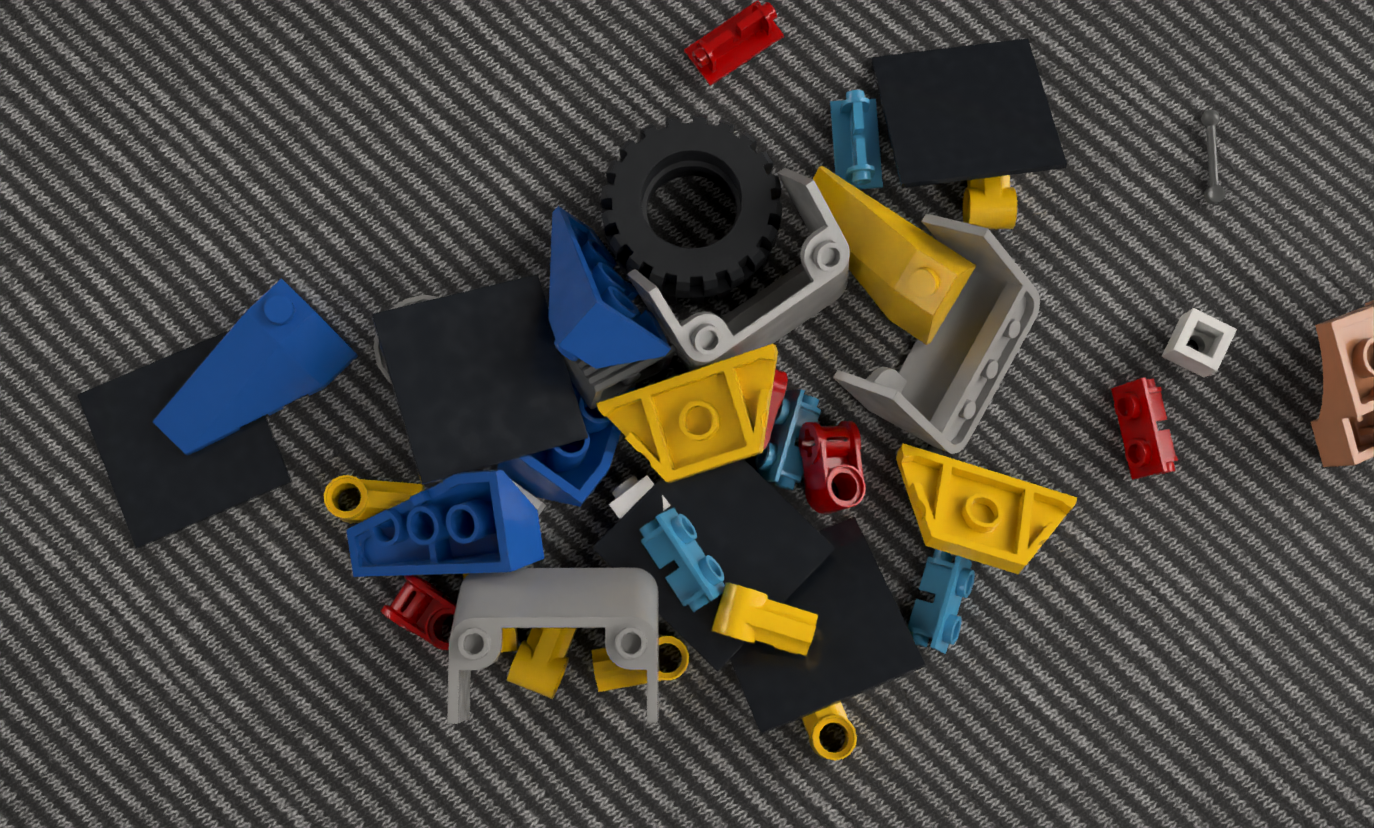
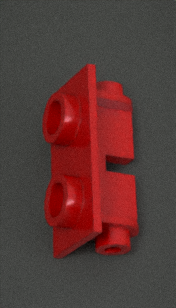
(735, 42)
(1138, 409)

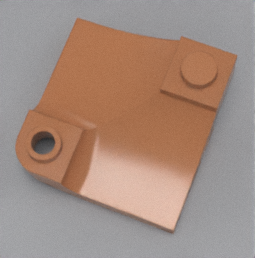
(1347, 410)

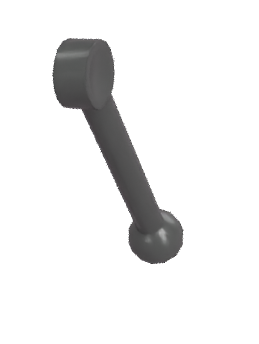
(1215, 192)

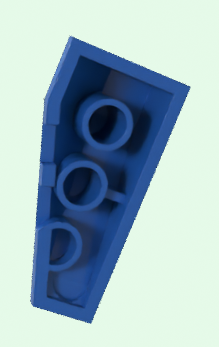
(593, 304)
(259, 366)
(572, 470)
(453, 528)

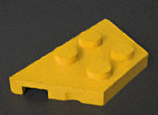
(700, 415)
(979, 510)

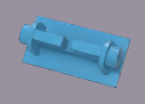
(856, 140)
(781, 459)
(677, 542)
(949, 584)

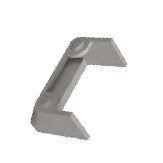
(775, 309)
(953, 379)
(608, 598)

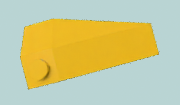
(895, 262)

